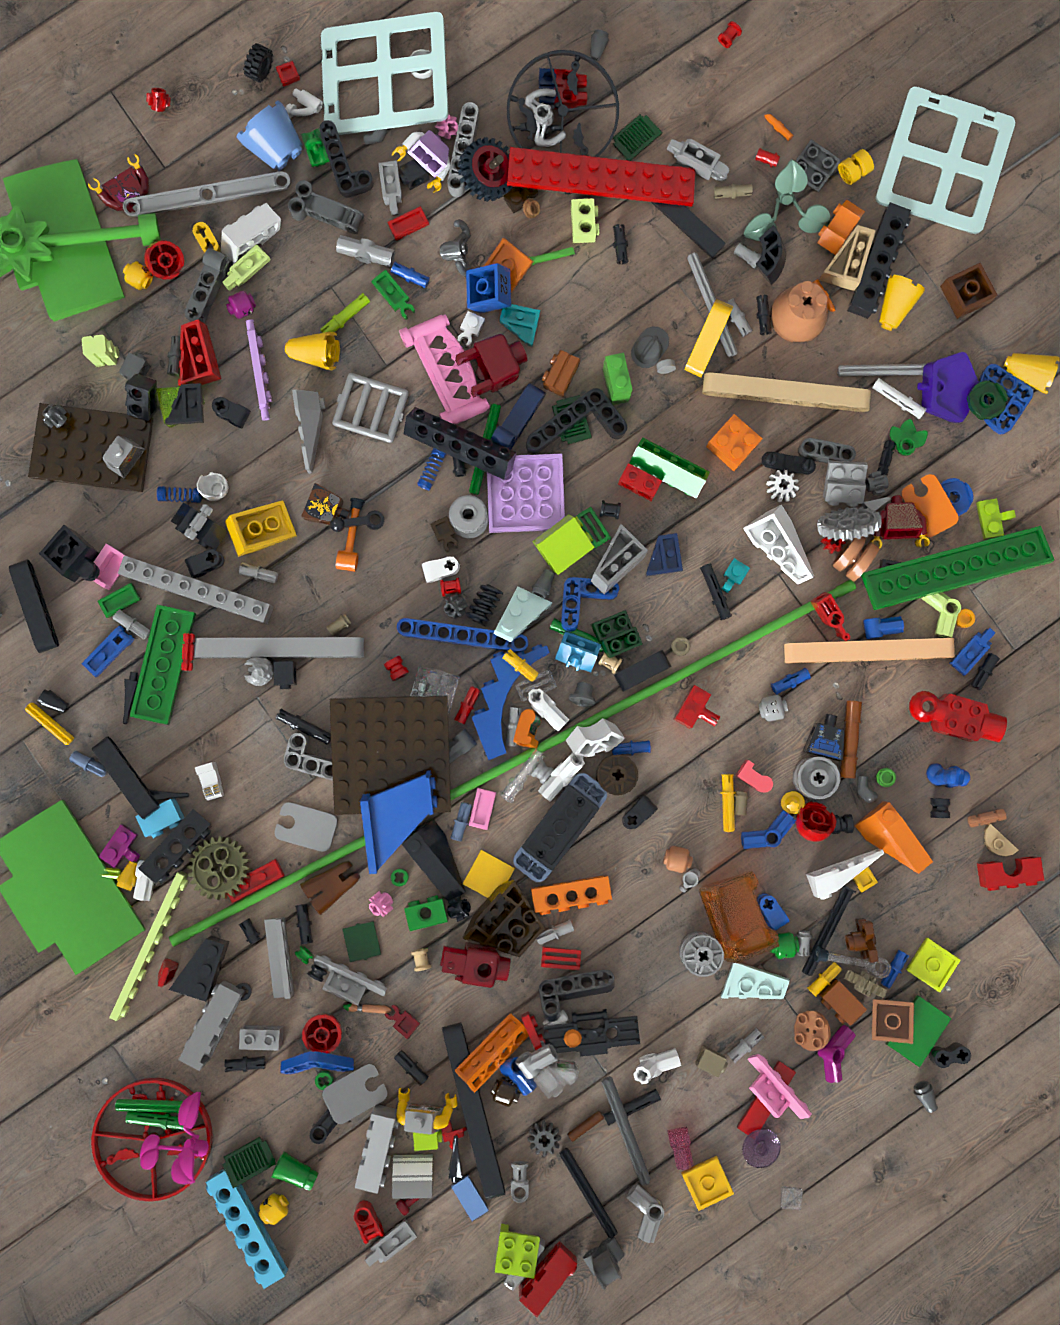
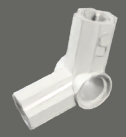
(546, 708)
(654, 1064)

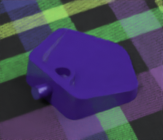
(946, 387)

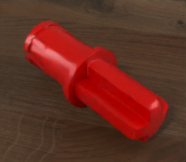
(467, 705)

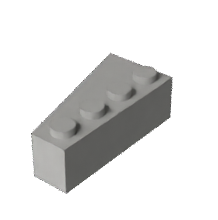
(212, 1025)
(376, 1149)

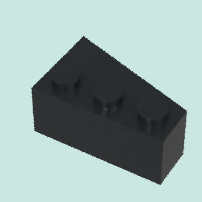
(202, 971)

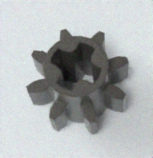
(54, 415)
(876, 483)
(455, 606)

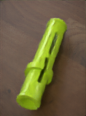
(347, 313)

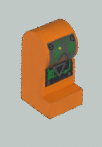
(527, 729)

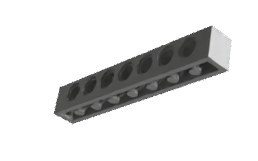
(195, 590)

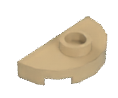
(997, 842)

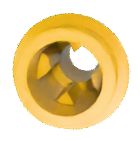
(127, 878)

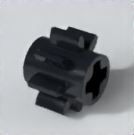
(458, 908)

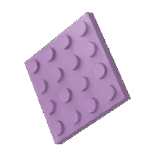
(529, 496)

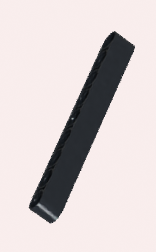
(474, 1115)

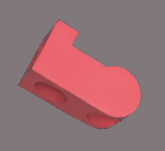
(753, 778)

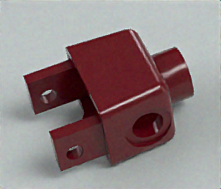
(496, 363)
(467, 960)

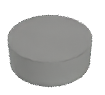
(666, 366)

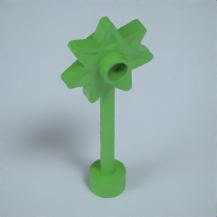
(28, 242)

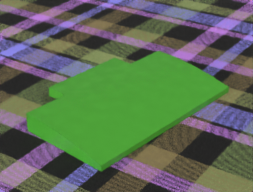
(81, 273)
(61, 892)

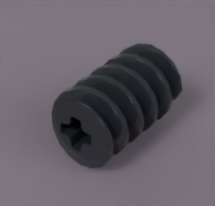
(483, 604)

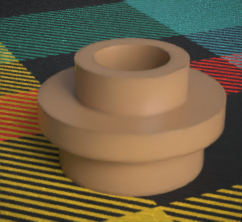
(531, 208)

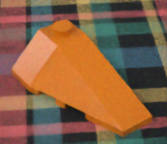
(890, 833)

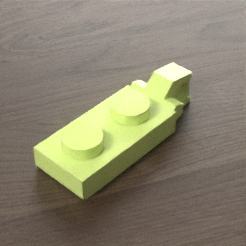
(246, 267)

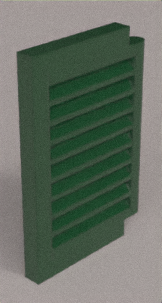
(636, 137)
(581, 430)
(248, 1161)

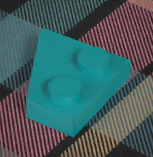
(521, 322)

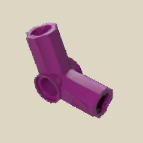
(834, 1053)

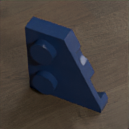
(665, 556)

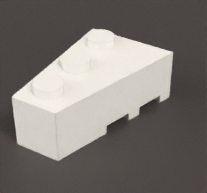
(249, 231)

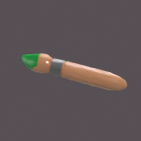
(367, 1008)

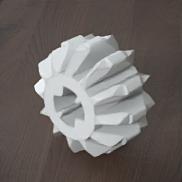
(782, 478)

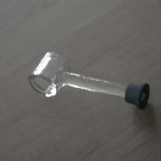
(885, 969)

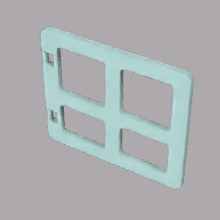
(384, 69)
(949, 162)

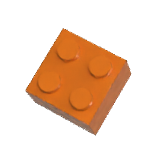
(734, 442)

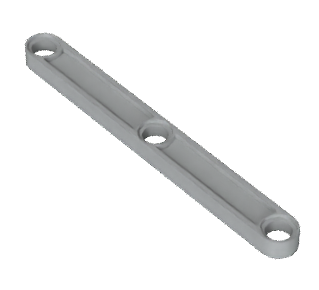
(193, 196)

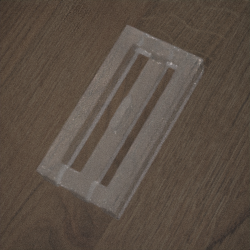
(550, 679)

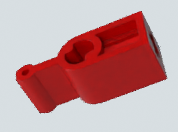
(825, 608)

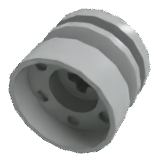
(701, 942)

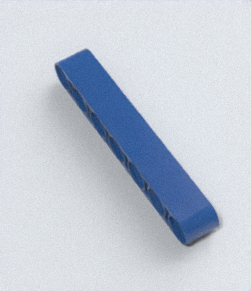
(452, 638)

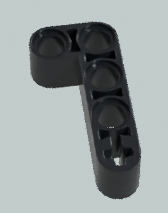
(340, 159)
(577, 990)

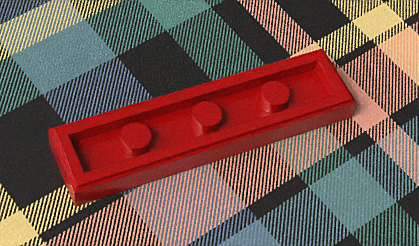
(757, 1112)

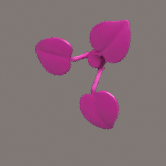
(183, 1167)

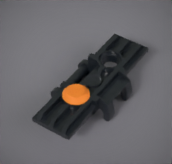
(592, 1041)

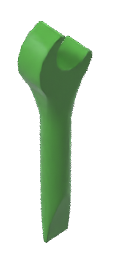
(552, 255)

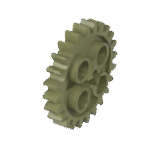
(204, 877)

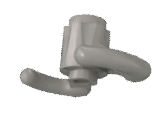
(543, 116)

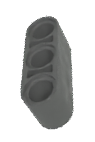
(817, 450)

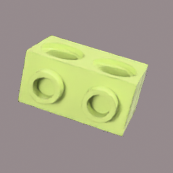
(584, 220)

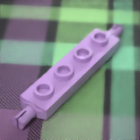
(261, 377)

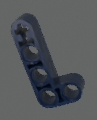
(518, 417)

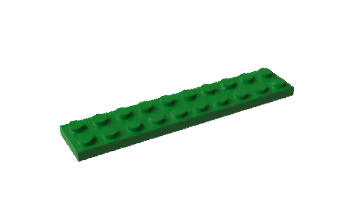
(957, 567)

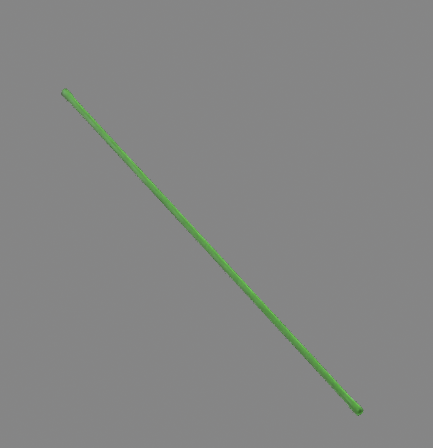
(839, 591)

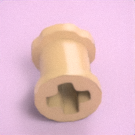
(611, 663)
(421, 959)

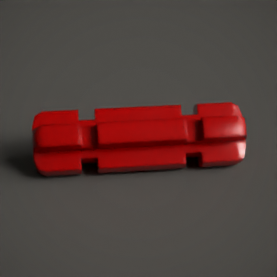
(188, 651)

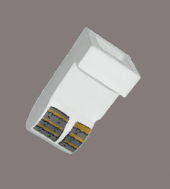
(210, 780)

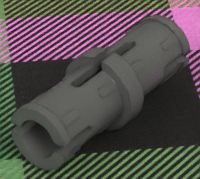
(174, 357)

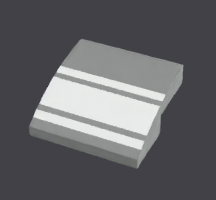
(412, 1176)

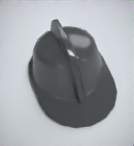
(650, 347)

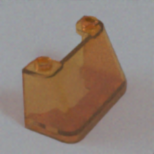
(737, 917)

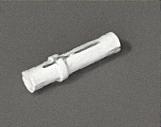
(899, 398)

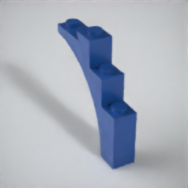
(495, 693)

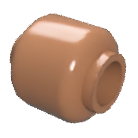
(677, 859)

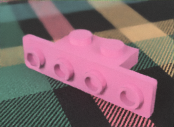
(774, 1092)

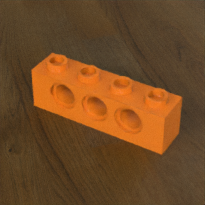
(602, 895)

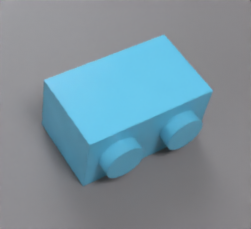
(166, 816)

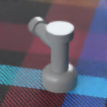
(690, 879)

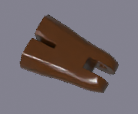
(329, 886)

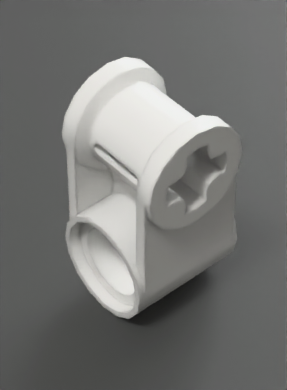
(437, 570)

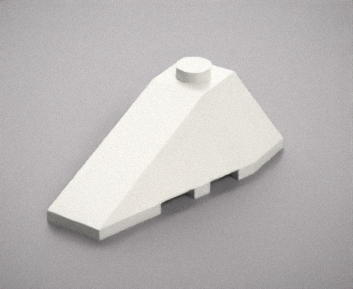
(779, 539)
(835, 876)

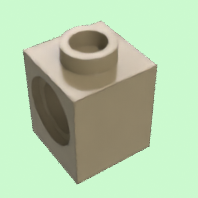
(711, 1061)

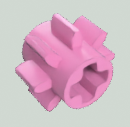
(447, 127)
(380, 903)

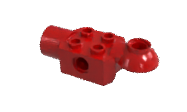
(958, 717)

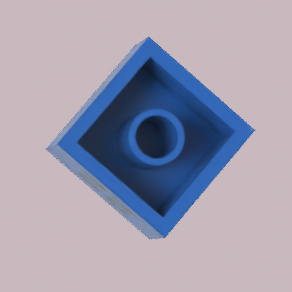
(488, 288)

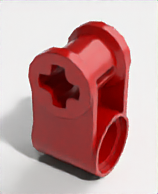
(368, 1225)

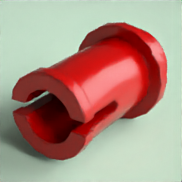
(767, 157)

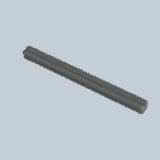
(626, 1130)

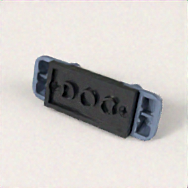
(560, 827)

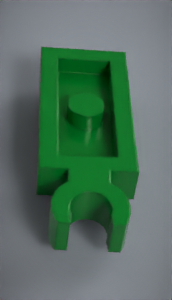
(392, 293)

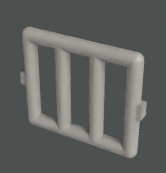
(386, 389)

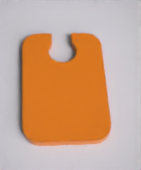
(934, 505)

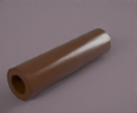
(585, 1126)

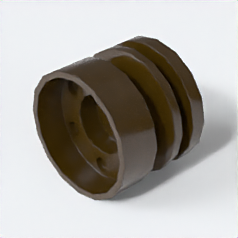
(608, 782)

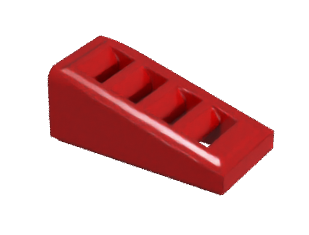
(167, 972)

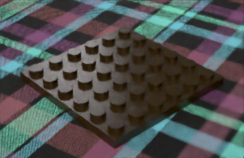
(386, 744)

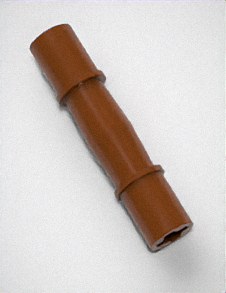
(851, 739)

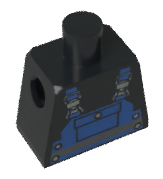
(826, 739)

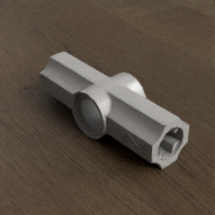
(365, 251)

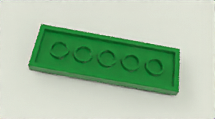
(162, 665)

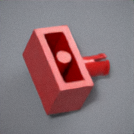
(694, 708)

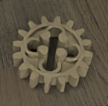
(865, 984)

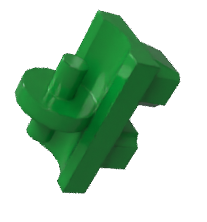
(315, 148)

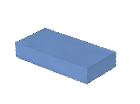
(470, 1197)

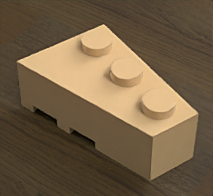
(850, 261)

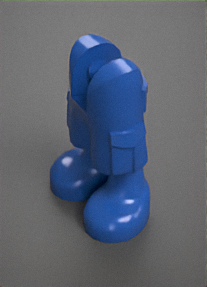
(949, 777)

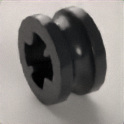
(317, 973)
(247, 995)

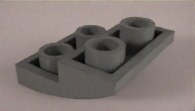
(817, 164)

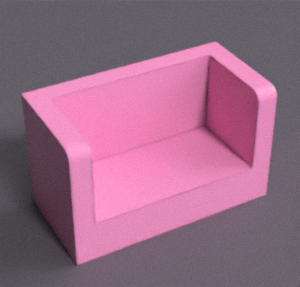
(108, 564)

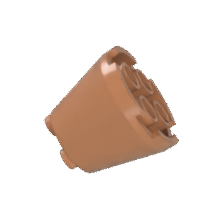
(796, 321)

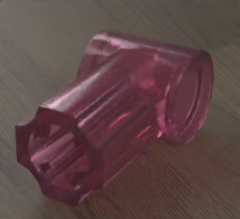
(680, 1142)

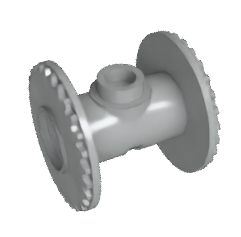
(466, 506)

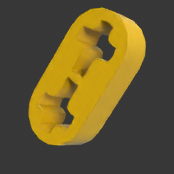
(209, 236)

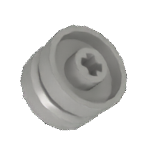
(827, 780)

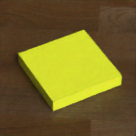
(933, 964)

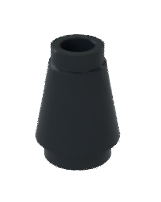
(52, 701)

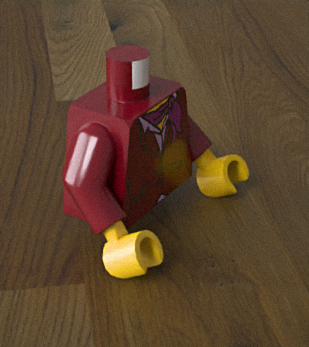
(124, 186)

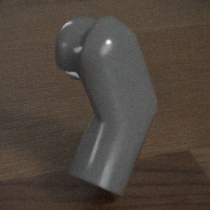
(376, 137)
(865, 792)

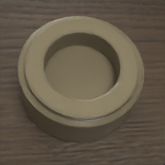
(680, 646)

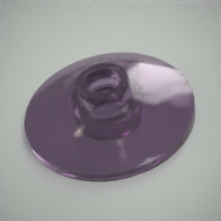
(764, 1155)

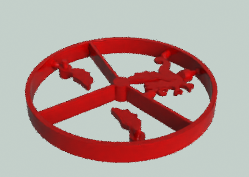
(127, 1154)

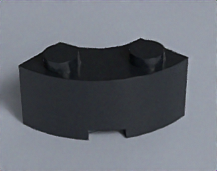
(773, 255)
(209, 535)

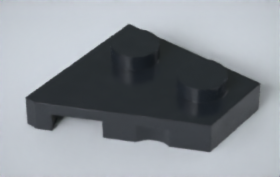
(187, 406)

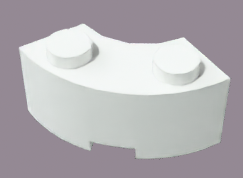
(595, 738)

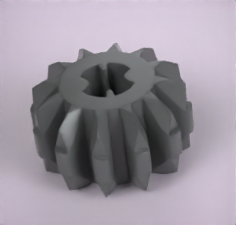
(536, 1138)

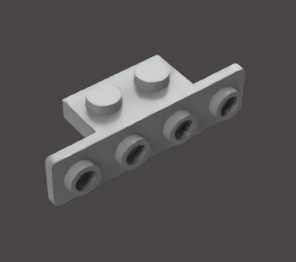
(346, 983)

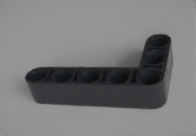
(574, 418)

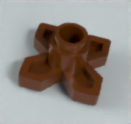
(863, 940)

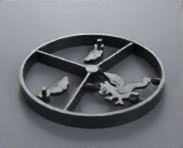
(563, 110)

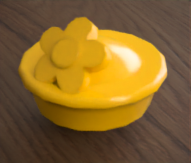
(792, 802)

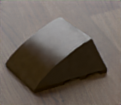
(505, 921)

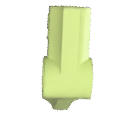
(946, 620)

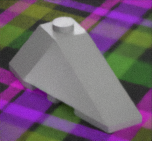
(309, 411)

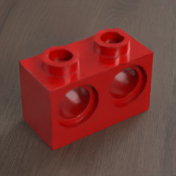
(639, 482)

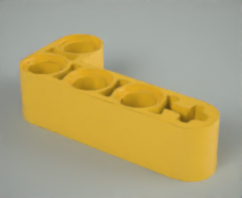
(708, 338)

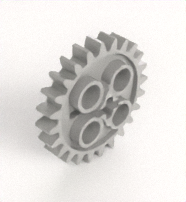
(849, 523)

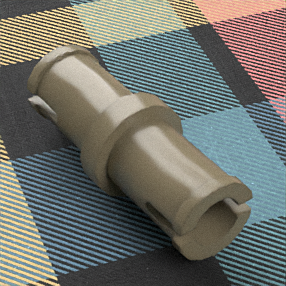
(733, 191)

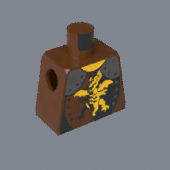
(324, 506)

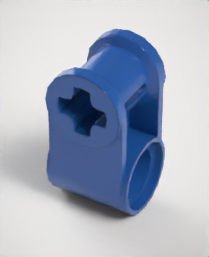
(773, 914)

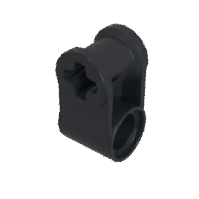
(233, 413)
(201, 563)
(641, 811)

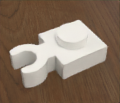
(471, 326)

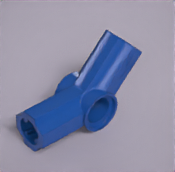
(758, 839)

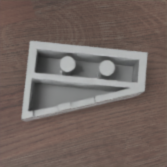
(618, 560)

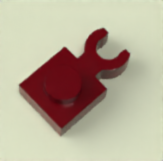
(405, 1022)

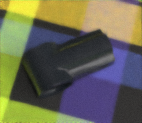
(325, 1123)

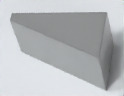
(875, 504)

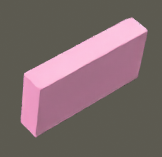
(482, 808)

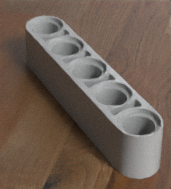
(462, 141)

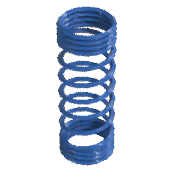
(424, 484)
(161, 494)

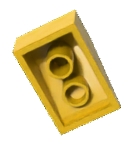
(260, 527)

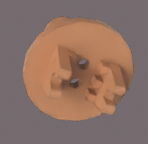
(809, 1039)

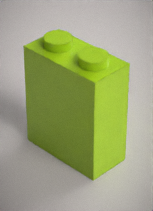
(564, 543)

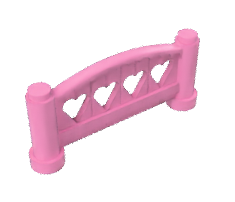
(422, 337)

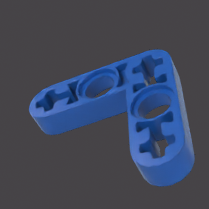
(580, 591)
(316, 1059)

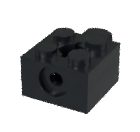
(71, 555)

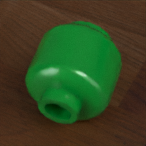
(787, 946)

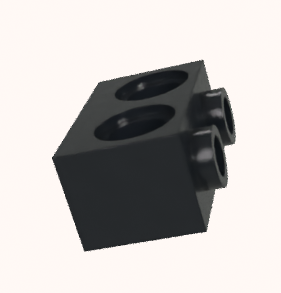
(141, 397)

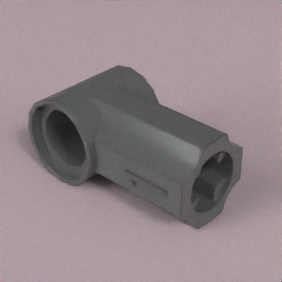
(461, 745)

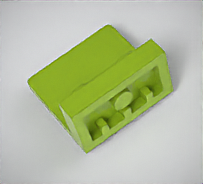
(516, 1253)

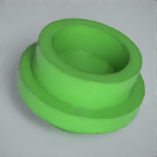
(886, 777)

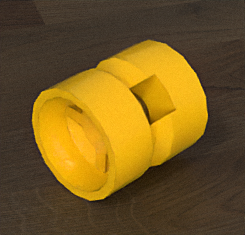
(853, 168)

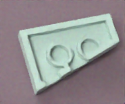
(520, 612)
(753, 983)

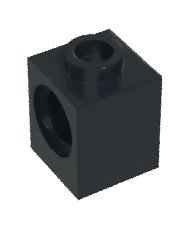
(413, 174)
(285, 674)

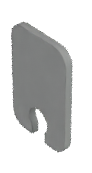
(311, 827)
(349, 1095)

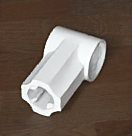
(144, 886)

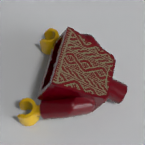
(901, 522)

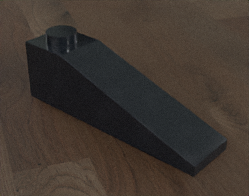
(434, 857)

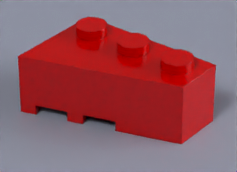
(197, 355)

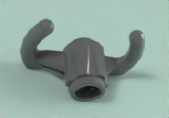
(457, 248)

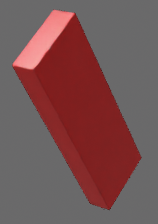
(258, 879)

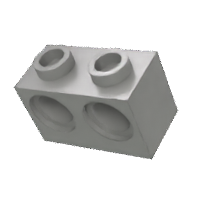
(261, 1037)

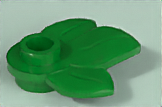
(907, 435)

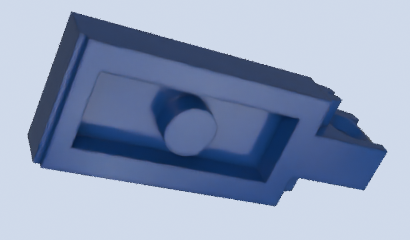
(972, 651)

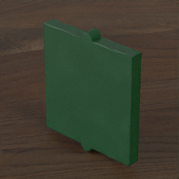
(361, 941)

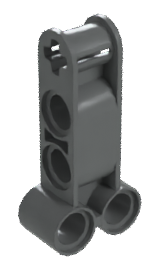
(323, 209)
(215, 265)
(604, 1261)

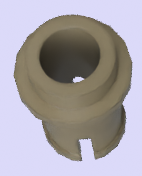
(339, 624)
(741, 803)

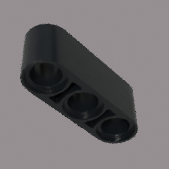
(642, 670)

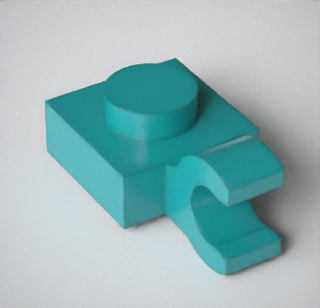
(735, 573)

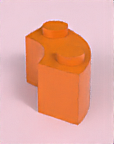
(840, 227)

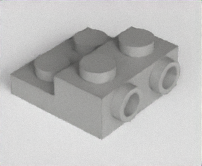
(845, 483)

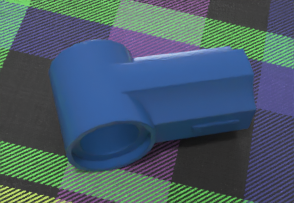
(878, 627)
(524, 1085)

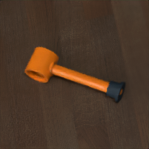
(346, 558)

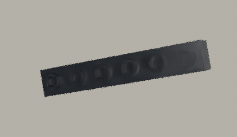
(896, 216)
(459, 443)

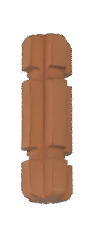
(987, 818)

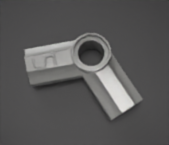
(650, 1222)

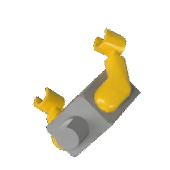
(423, 1118)

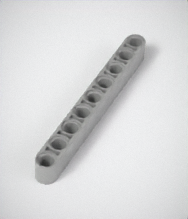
(280, 647)

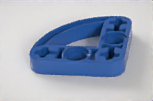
(1015, 398)

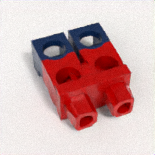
(566, 95)

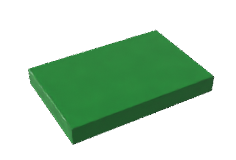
(928, 1027)

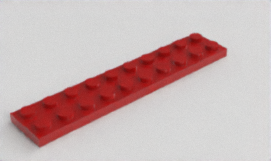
(601, 176)

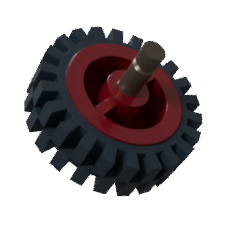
(485, 169)

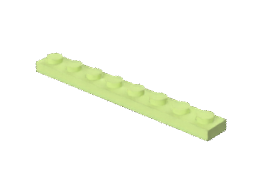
(146, 954)

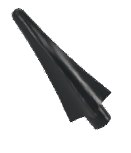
(130, 689)
(158, 795)
(455, 1164)

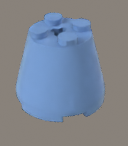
(272, 137)

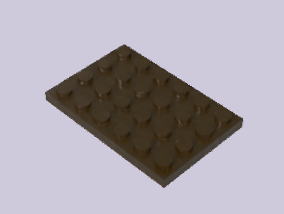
(77, 448)

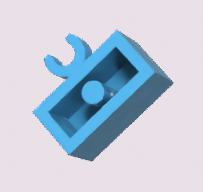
(578, 652)

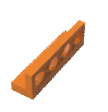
(491, 1051)

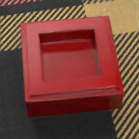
(288, 73)

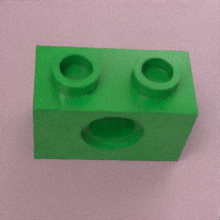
(417, 921)

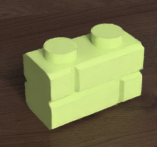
(100, 350)

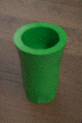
(294, 1172)

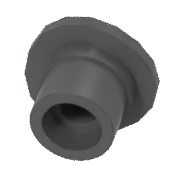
(583, 695)

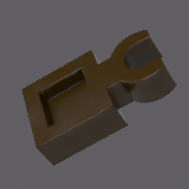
(517, 197)
(443, 531)

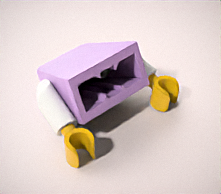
(429, 153)

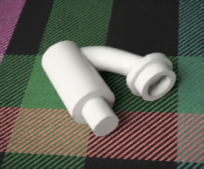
(312, 103)

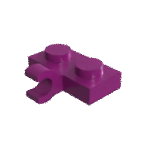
(120, 846)

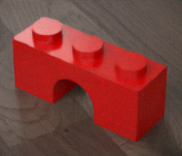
(1027, 871)

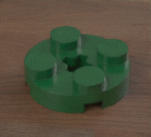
(982, 409)

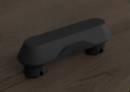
(791, 463)

